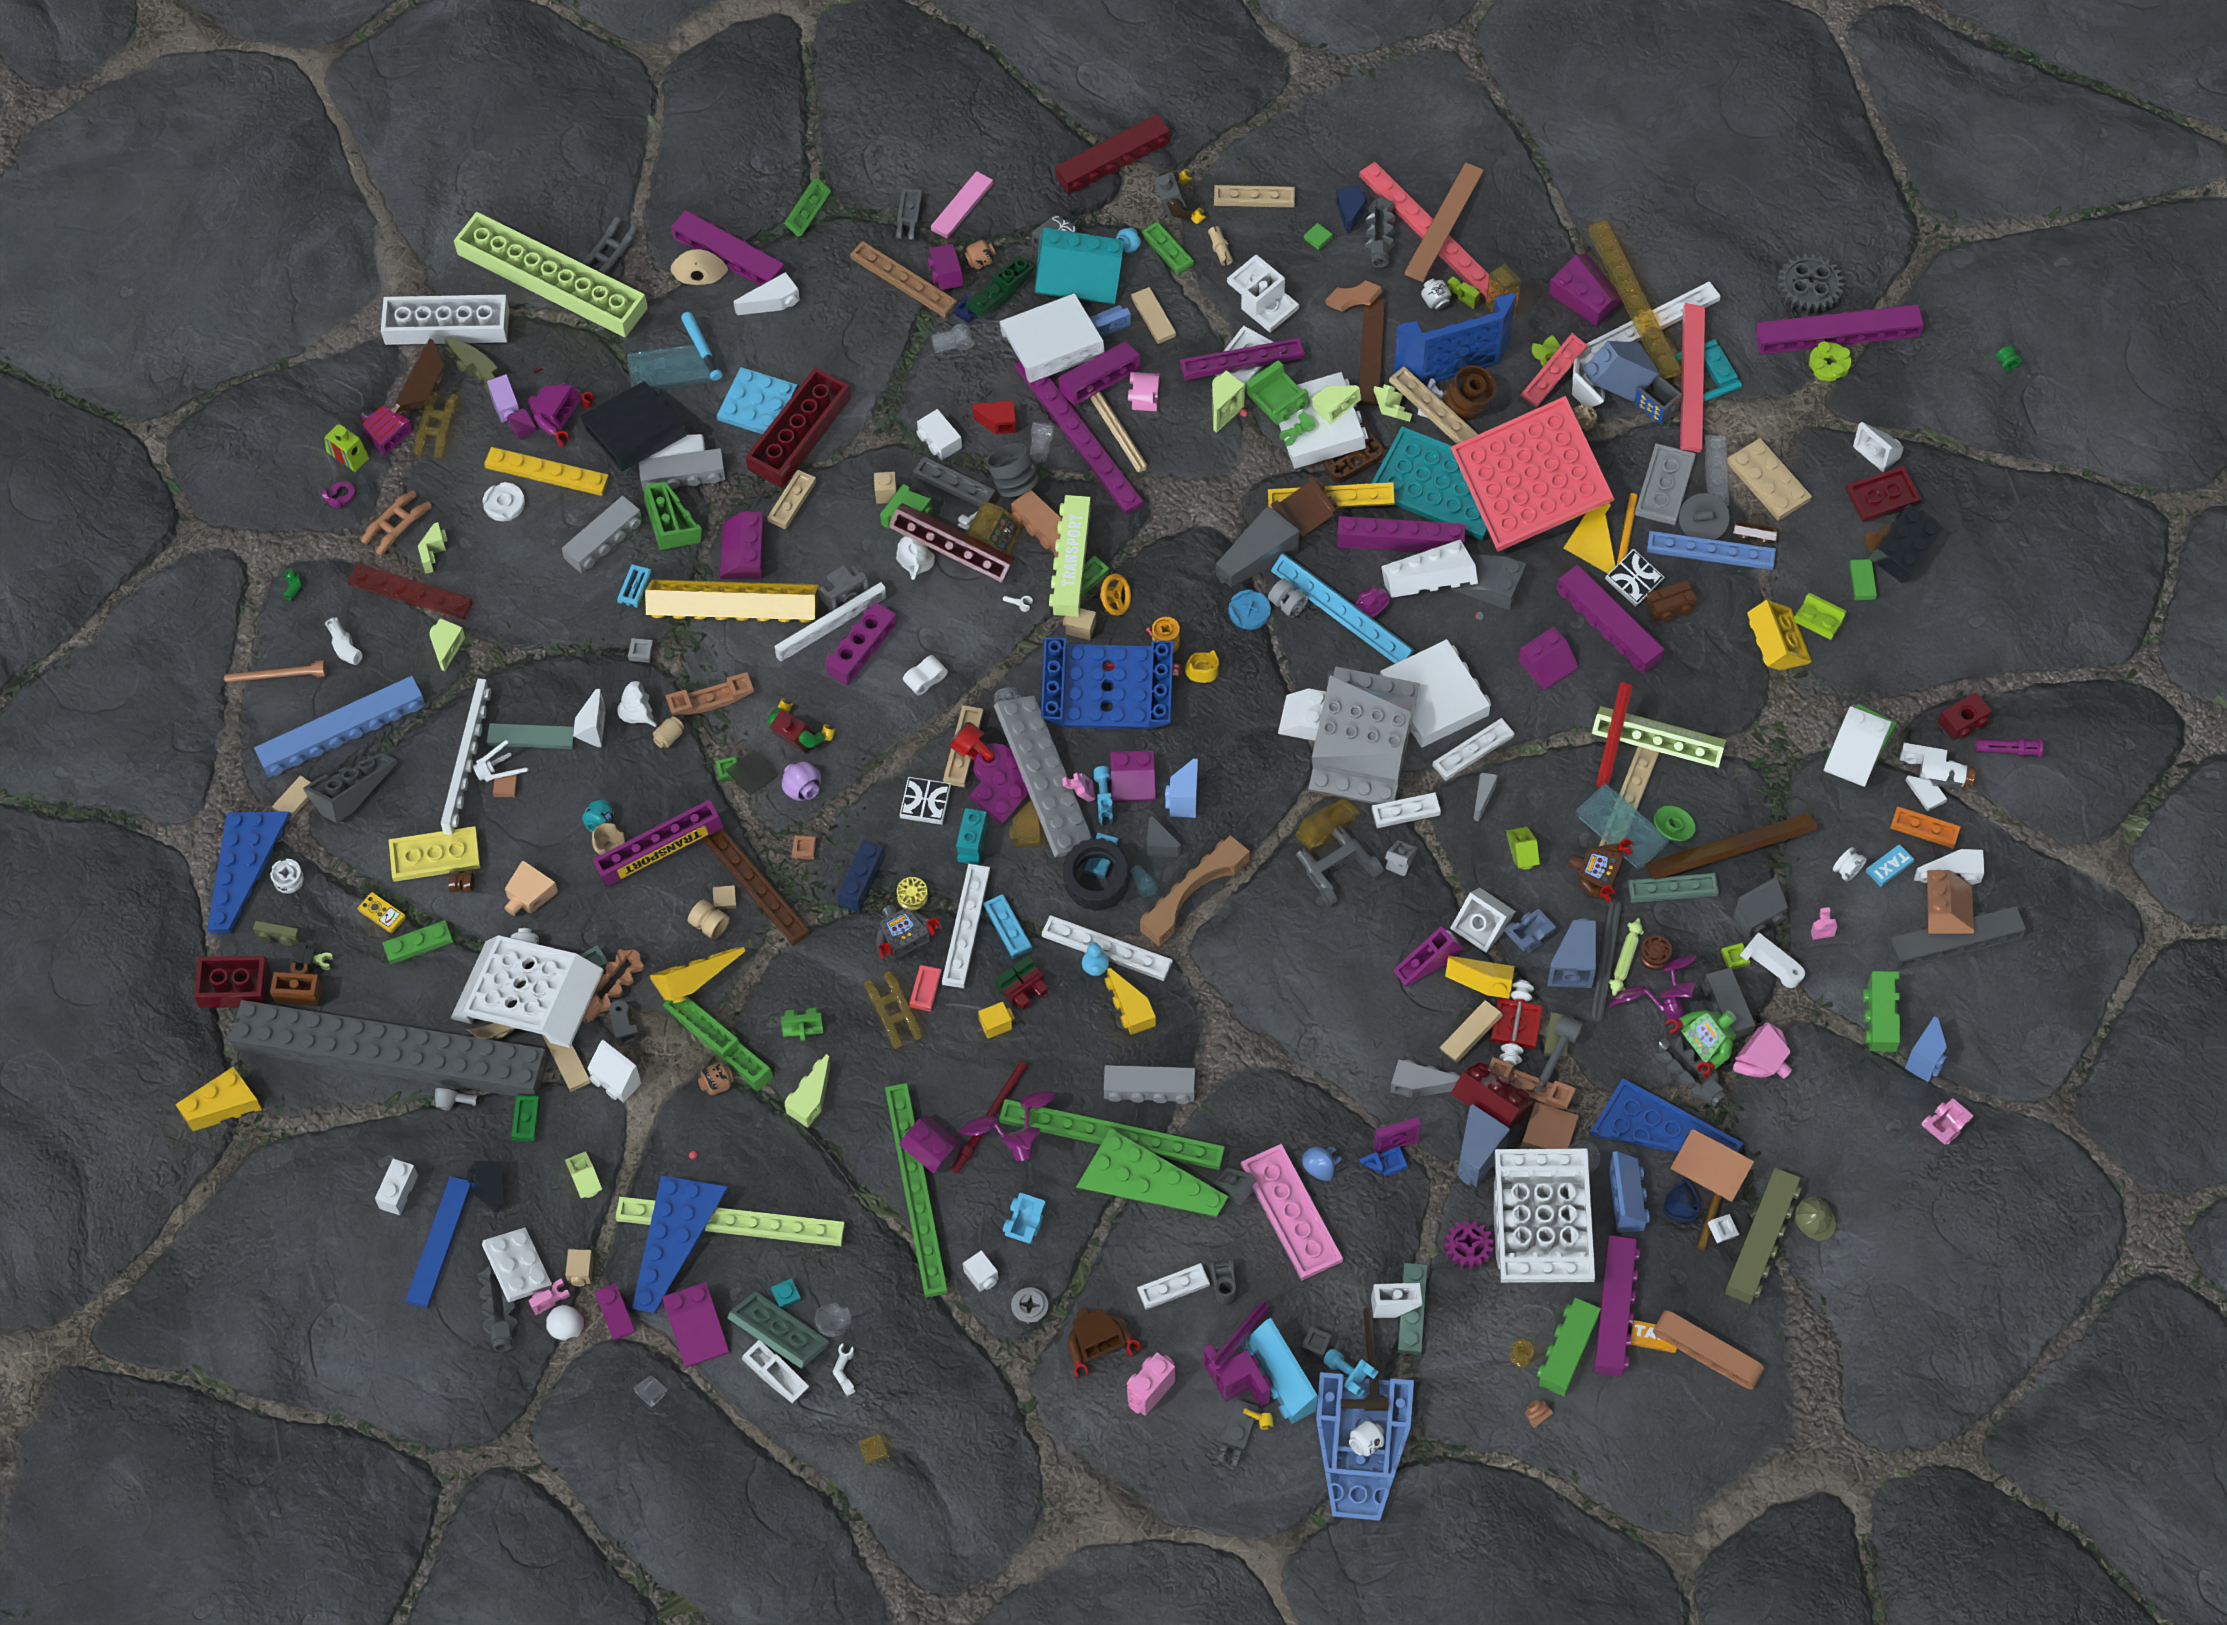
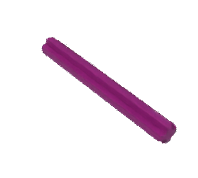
(1239, 1336)

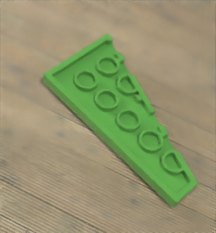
(1139, 1175)

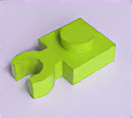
(1465, 292)

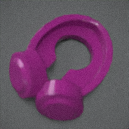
(341, 500)

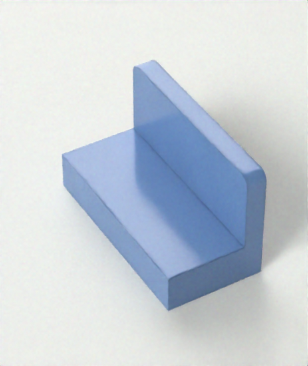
(1111, 320)

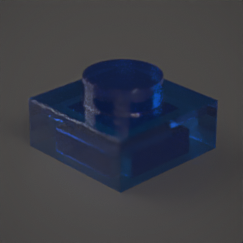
(963, 312)

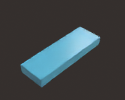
(1007, 926)

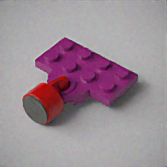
(996, 768)

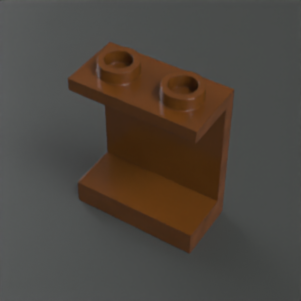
(1306, 507)

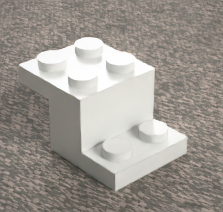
(1263, 293)

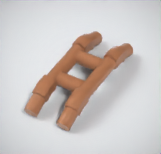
(394, 532)

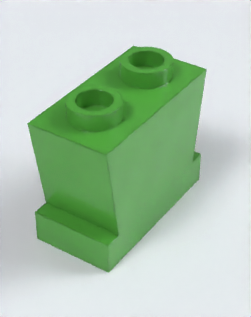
(909, 498)

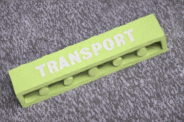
(1071, 555)
(1663, 738)

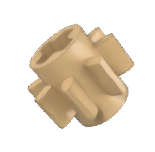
(1585, 416)

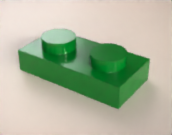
(525, 1118)

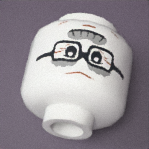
(1436, 294)

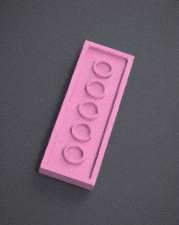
(1292, 1212)

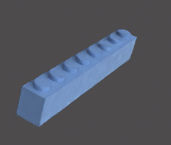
(339, 726)

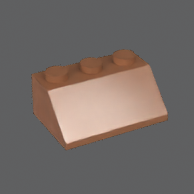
(1949, 903)

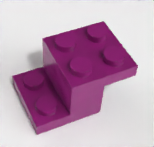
(1238, 1376)

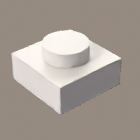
(1723, 1228)

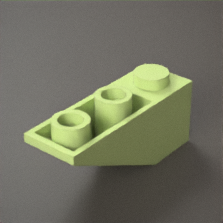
(808, 1099)

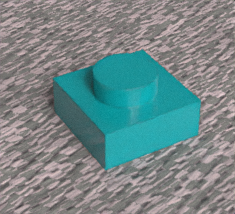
(785, 1294)

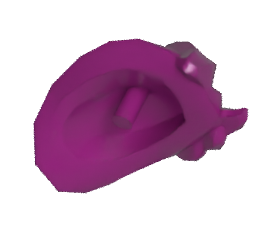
(1373, 601)

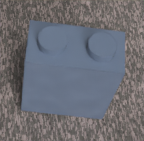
(1621, 368)
(1576, 957)
(1480, 1140)

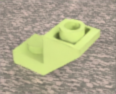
(1390, 401)
(432, 543)

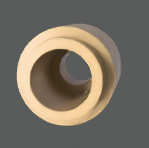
(668, 732)

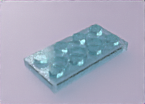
(668, 367)
(1616, 819)

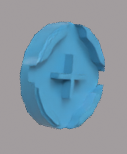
(1249, 609)

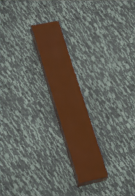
(1371, 351)

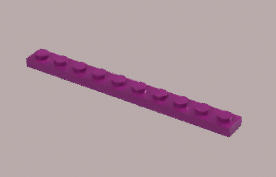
(1084, 442)

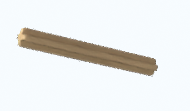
(1119, 432)

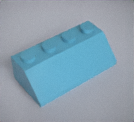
(1283, 1371)

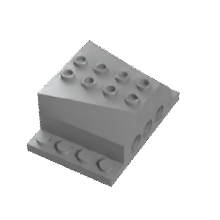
(1363, 736)

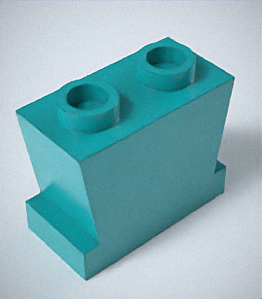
(972, 836)

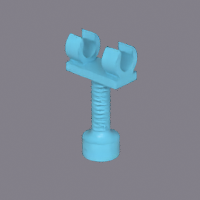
(1103, 775)
(1335, 1360)

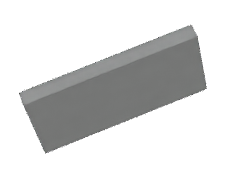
(1665, 484)

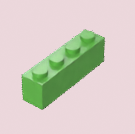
(1569, 1346)

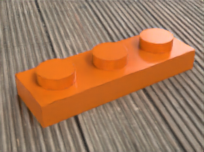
(1925, 827)

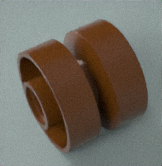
(1469, 391)

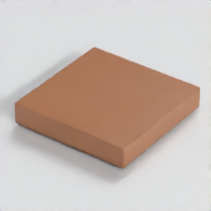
(1549, 1128)

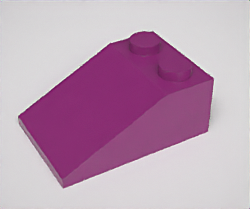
(695, 1325)

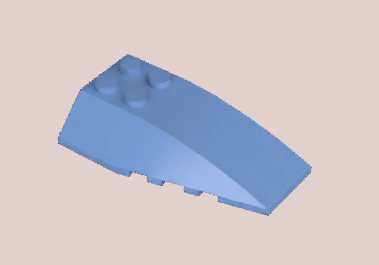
(1358, 1482)

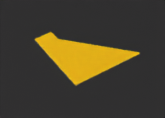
(1592, 540)

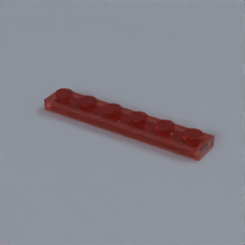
(410, 591)

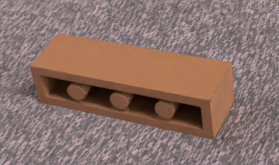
(1037, 519)

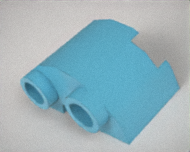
(1025, 1219)

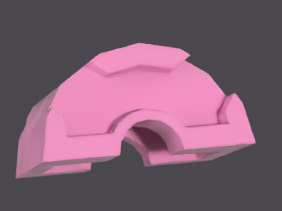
(1145, 391)
(1948, 1121)

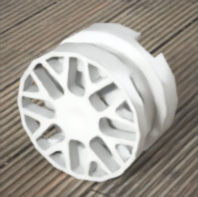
(1849, 864)
(287, 876)

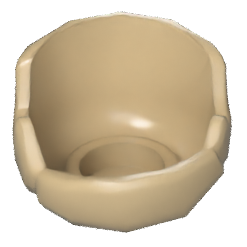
(606, 838)

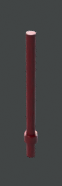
(968, 1150)

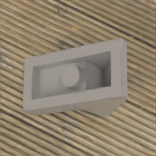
(1400, 857)

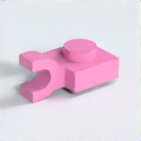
(1082, 785)
(1824, 926)
(544, 1300)

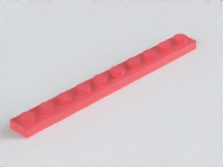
(1420, 222)

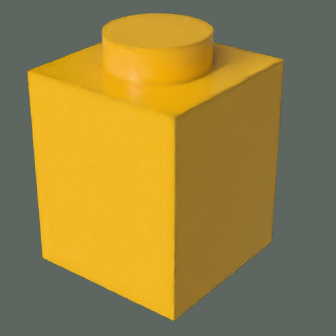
(996, 1019)

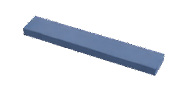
(1711, 550)

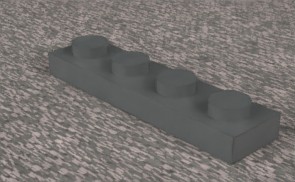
(953, 482)

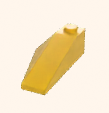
(682, 980)

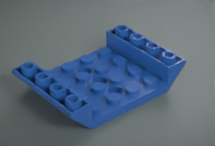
(1447, 350)
(1075, 680)

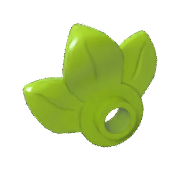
(1545, 351)

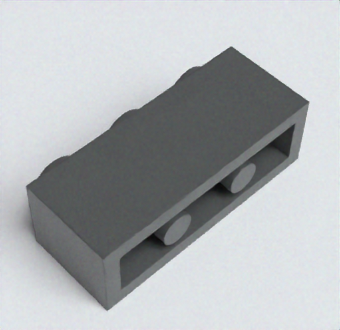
(1726, 995)

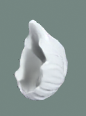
(914, 556)
(635, 705)

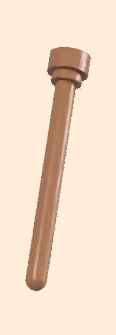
(316, 669)

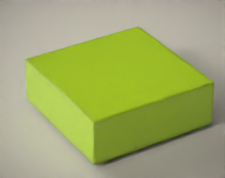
(1732, 956)

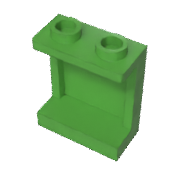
(1276, 393)

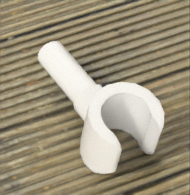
(965, 521)
(1025, 599)

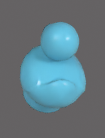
(1130, 239)
(1095, 960)

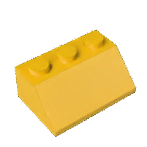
(1778, 636)

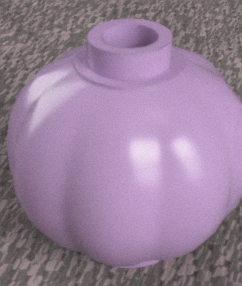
(801, 778)

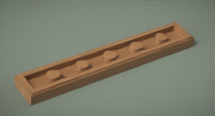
(903, 279)

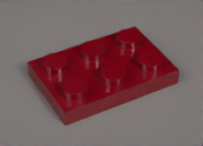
(1883, 494)

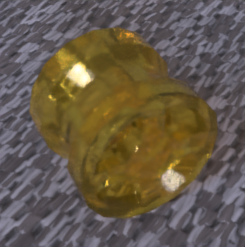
(1524, 1357)

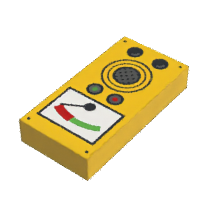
(381, 913)

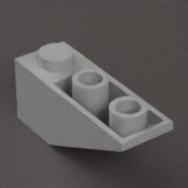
(1419, 1081)

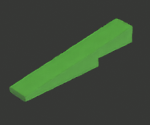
(721, 1042)

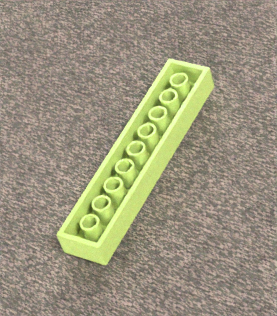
(551, 274)

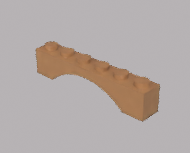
(1224, 861)

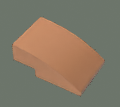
(1712, 1165)

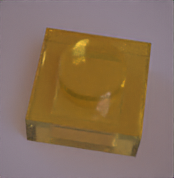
(873, 1449)

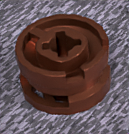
(1655, 953)

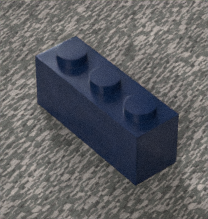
(861, 876)

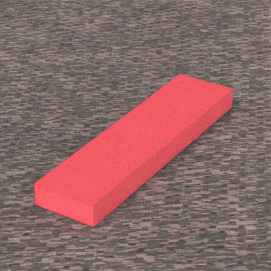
(1554, 370)

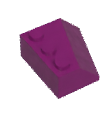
(1585, 289)

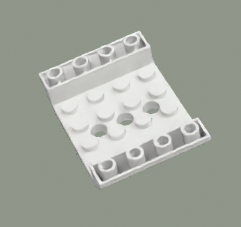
(548, 1004)

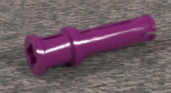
(1982, 745)

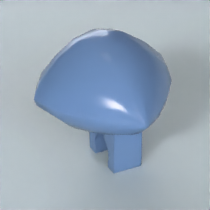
(1320, 1162)

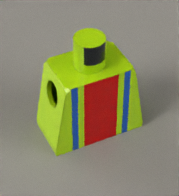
(341, 444)

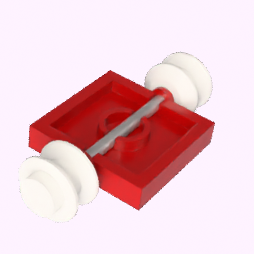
(1518, 1024)

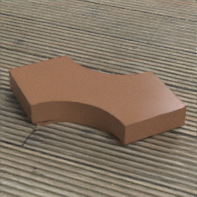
(1361, 294)

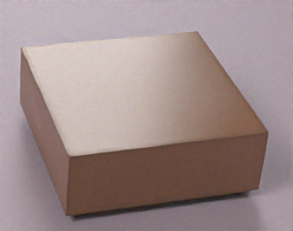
(505, 786)
(804, 847)

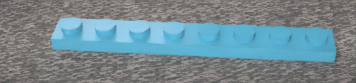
(1342, 610)

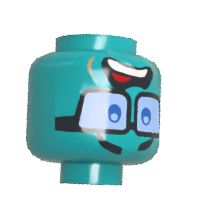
(597, 813)

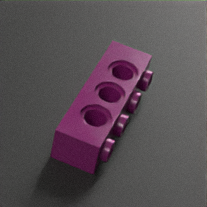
(846, 670)

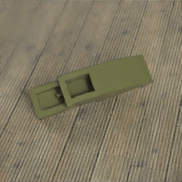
(471, 361)

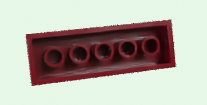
(798, 427)

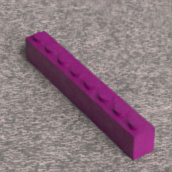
(1839, 329)

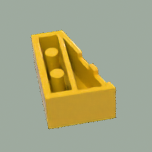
(218, 1100)

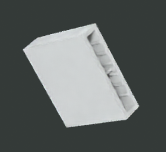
(1324, 440)
(1446, 694)

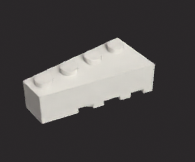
(1430, 570)

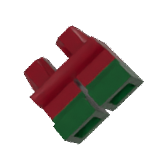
(1020, 982)

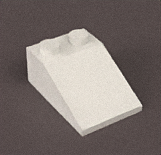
(1857, 746)

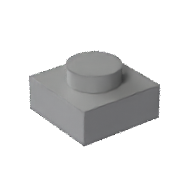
(640, 650)

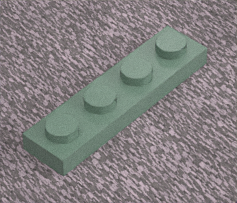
(1412, 1322)

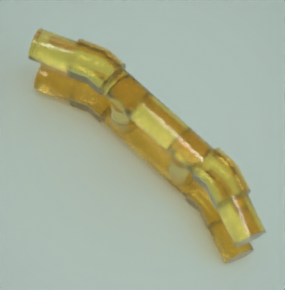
(439, 432)
(889, 1021)

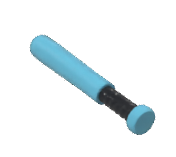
(700, 343)

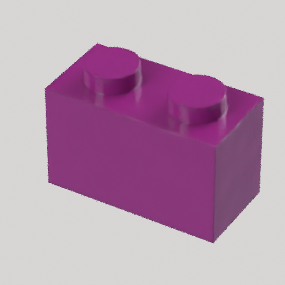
(945, 267)

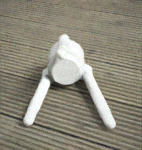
(485, 768)

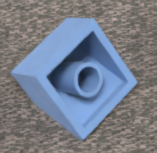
(1182, 791)

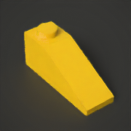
(1482, 976)

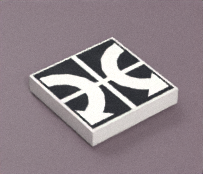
(1634, 577)
(925, 800)

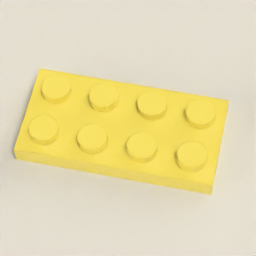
(434, 854)

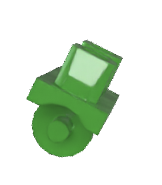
(802, 1024)

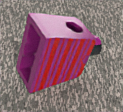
(385, 428)

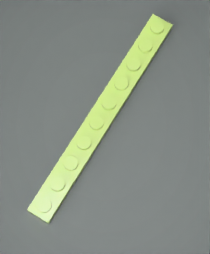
(746, 1223)

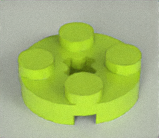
(1832, 351)

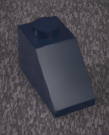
(1351, 205)

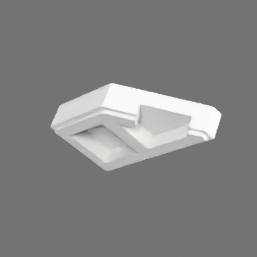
(1928, 795)

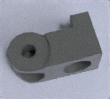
(620, 1019)

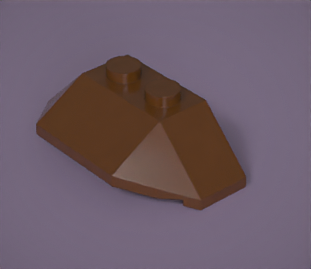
(421, 380)

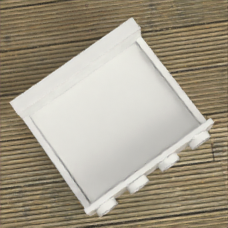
(1052, 337)

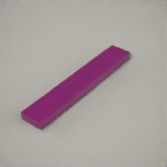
(1242, 358)

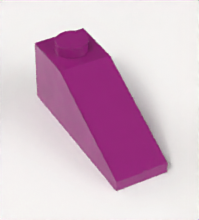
(1428, 956)

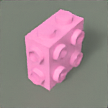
(1150, 1383)

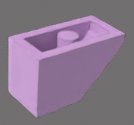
(502, 397)

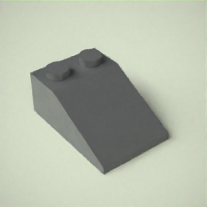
(1497, 580)

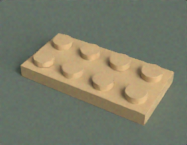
(1769, 479)

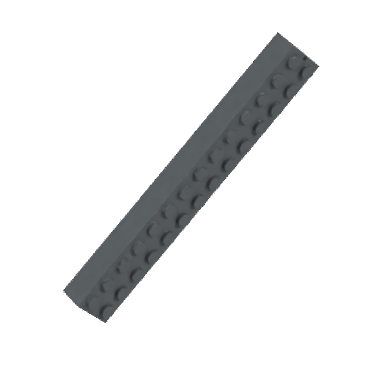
(388, 1049)

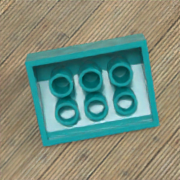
(1078, 265)

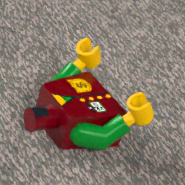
(794, 730)

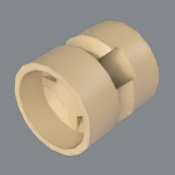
(708, 919)

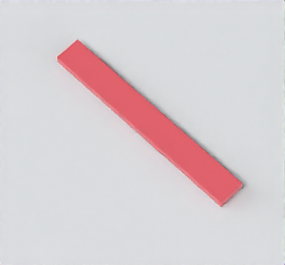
(1692, 378)

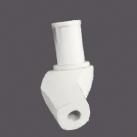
(343, 642)

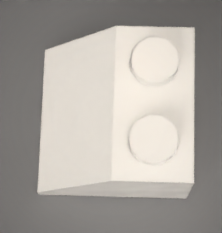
(1302, 714)
(1482, 919)
(613, 1072)

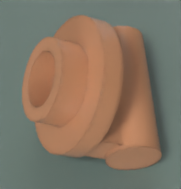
(1538, 1412)

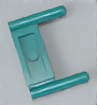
(1719, 369)

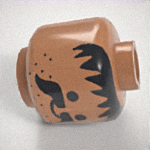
(980, 254)
(715, 1079)

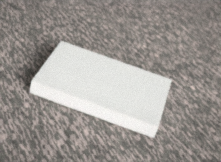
(1246, 338)

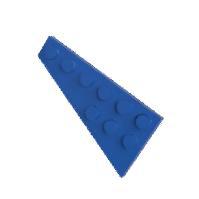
(242, 859)
(1651, 1122)
(675, 1228)

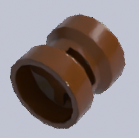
(461, 881)

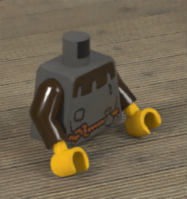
(1173, 198)

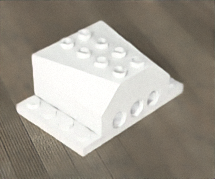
(1543, 1215)

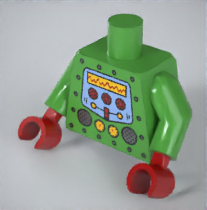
(1708, 1035)

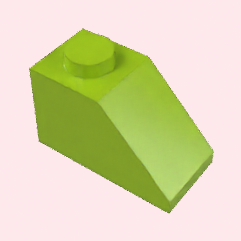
(1523, 847)

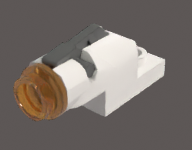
(1936, 768)

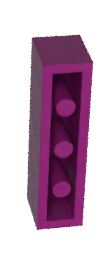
(1099, 373)

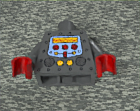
(903, 931)

